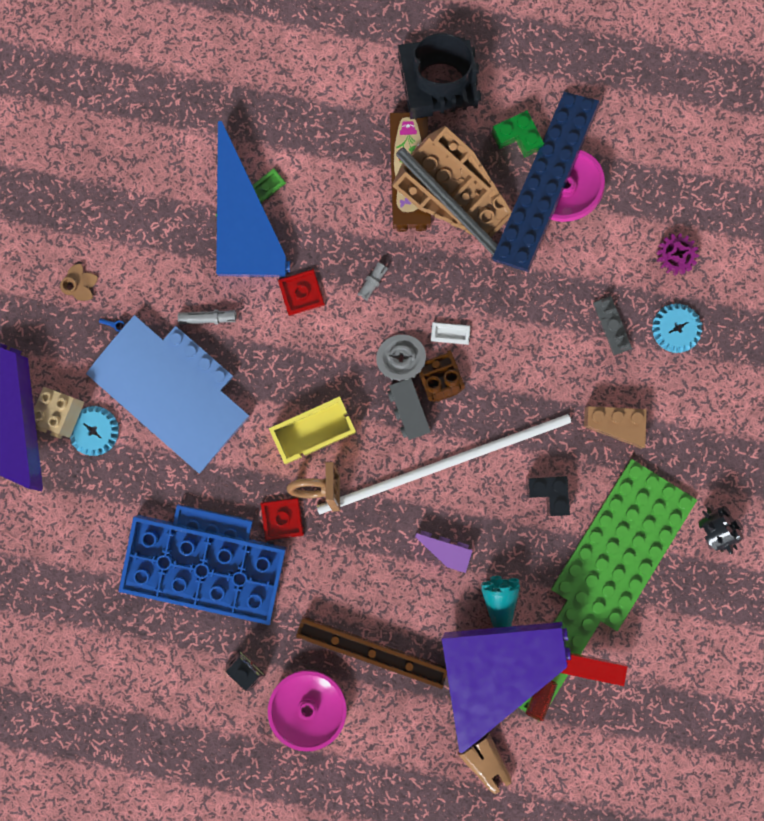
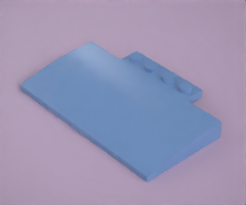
(170, 390)

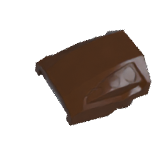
(443, 373)

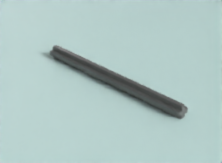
(446, 200)

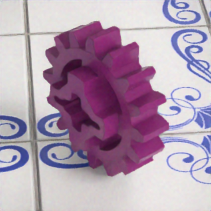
(675, 246)

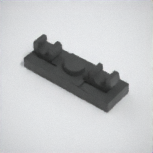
(612, 325)

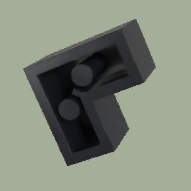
(555, 491)

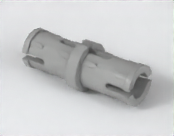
(372, 281)

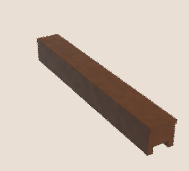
(372, 652)

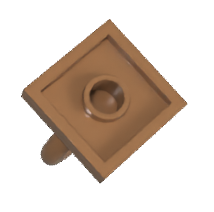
(329, 487)

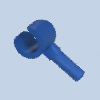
(112, 324)

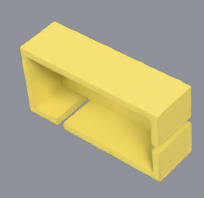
(312, 430)

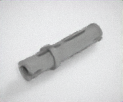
(207, 317)

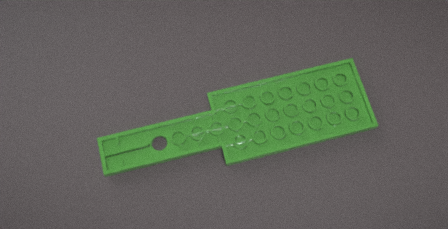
(618, 555)

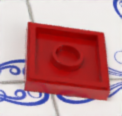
(301, 292)
(282, 519)

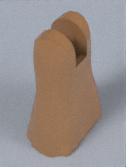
(486, 764)

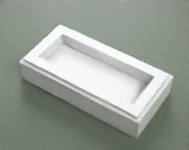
(450, 333)

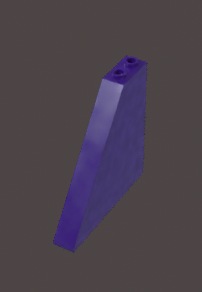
(17, 422)
(498, 672)

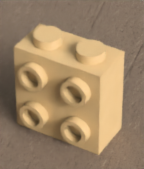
(56, 413)

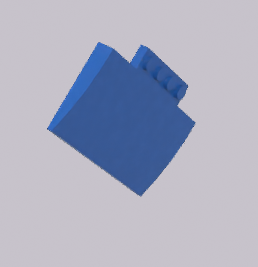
(203, 564)

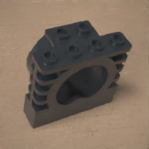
(427, 96)

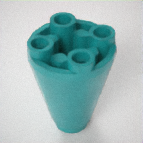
(501, 599)

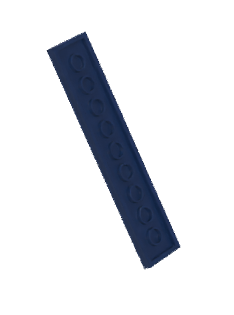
(546, 181)

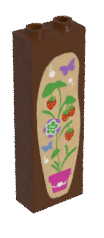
(406, 134)

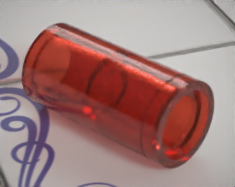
(541, 701)

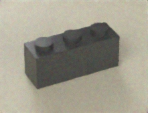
(408, 409)

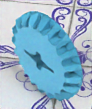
(665, 322)
(106, 427)

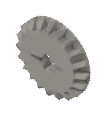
(392, 349)

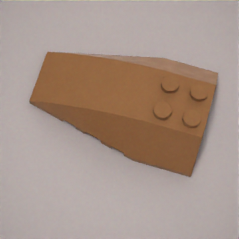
(460, 176)

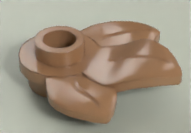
(81, 282)

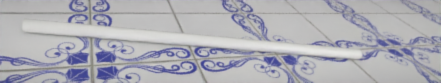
(448, 462)

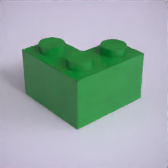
(519, 130)

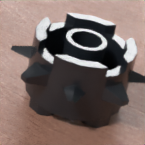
(721, 529)

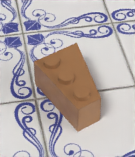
(619, 423)

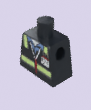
(244, 671)

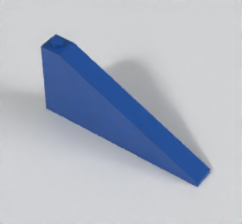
(244, 233)

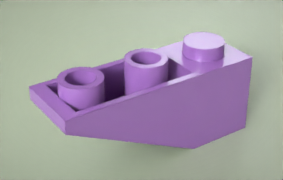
(451, 555)

